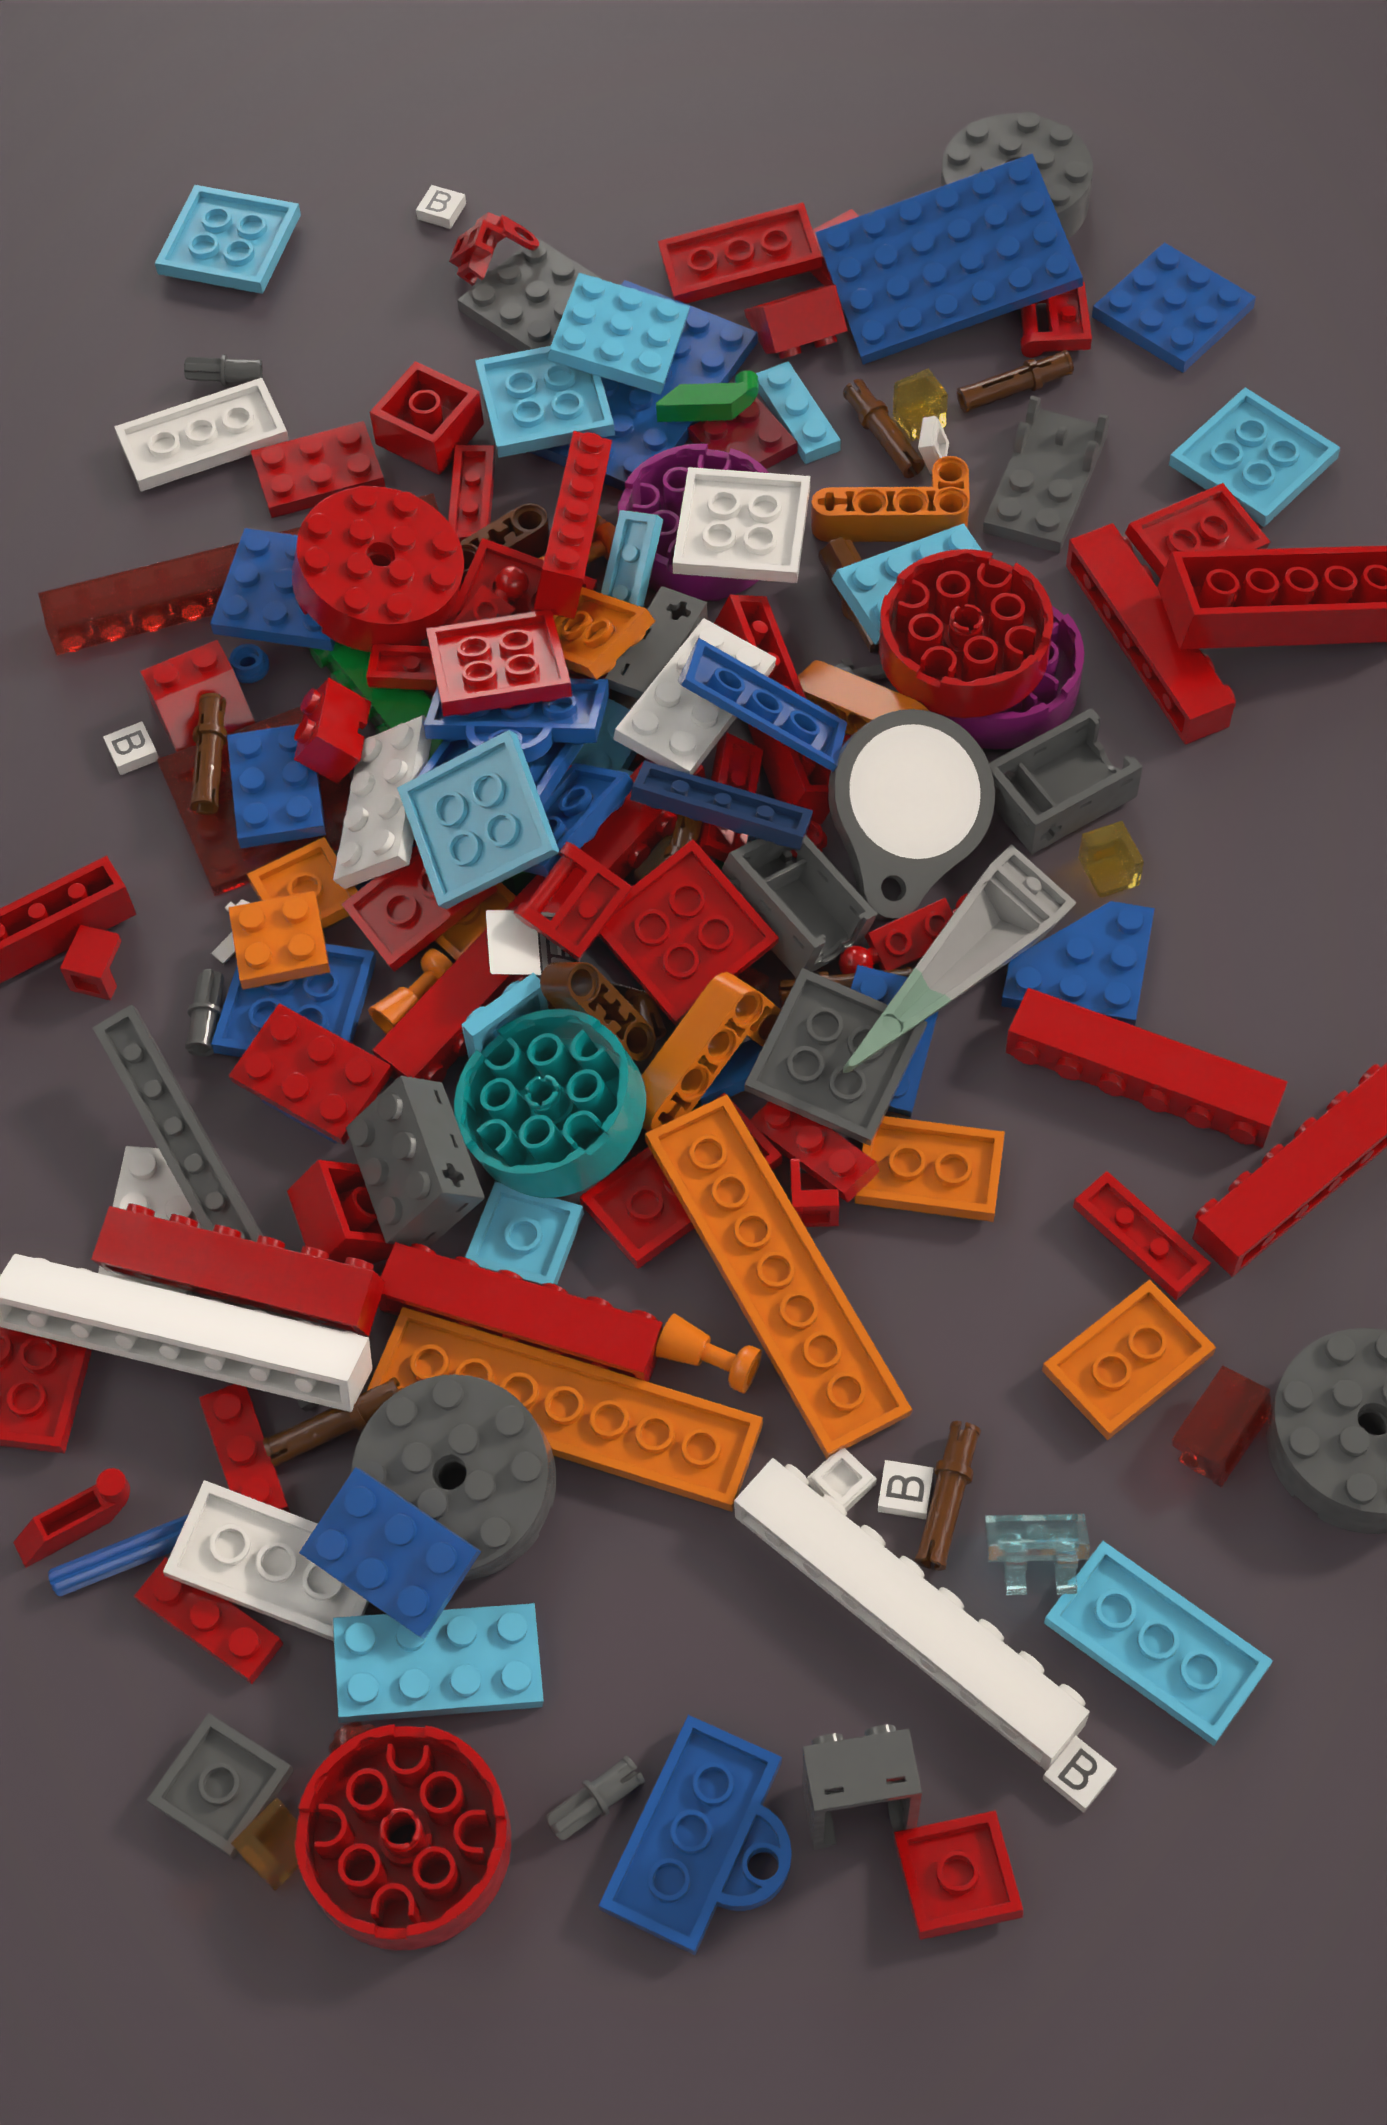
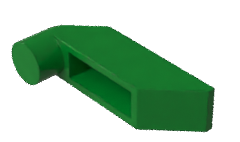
(709, 400)

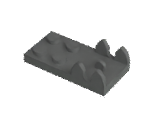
(1045, 477)

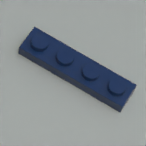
(721, 805)

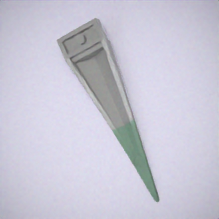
(996, 922)

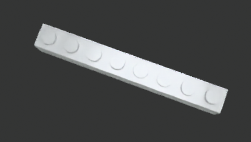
(184, 1332)
(911, 1613)

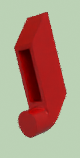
(73, 1517)

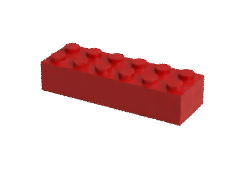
(1276, 596)

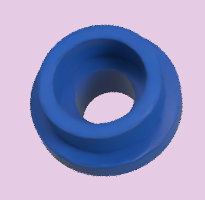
(247, 655)

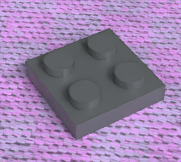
(219, 1784)

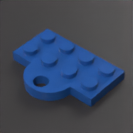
(536, 724)
(699, 1838)

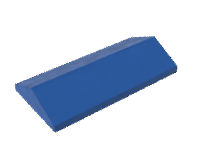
(764, 704)

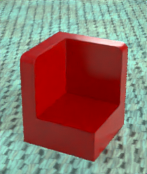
(89, 962)
(812, 1200)

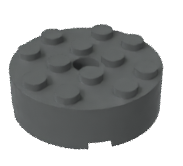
(1006, 137)
(471, 1427)
(1318, 1434)

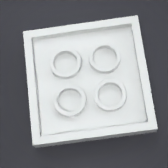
(742, 525)

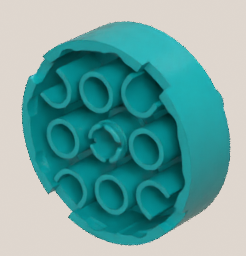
(550, 1103)

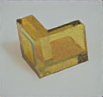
(918, 398)
(1111, 859)

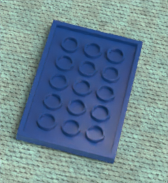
(949, 259)
(707, 353)

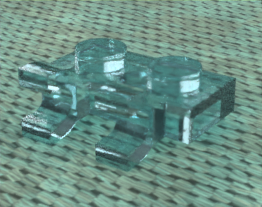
(1037, 1538)

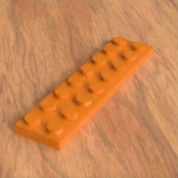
(778, 1276)
(588, 1410)

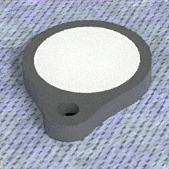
(909, 804)

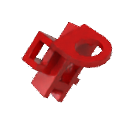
(476, 246)

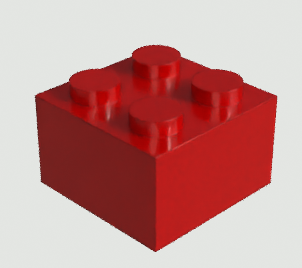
(426, 417)

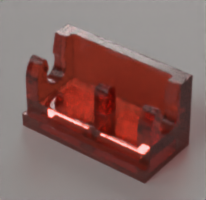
(1222, 1425)

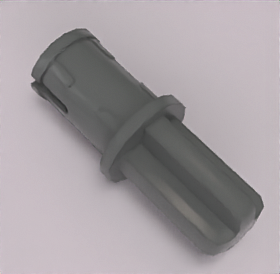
(222, 369)
(204, 1013)
(594, 1798)

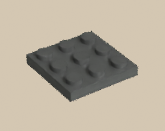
(524, 296)
(812, 1044)

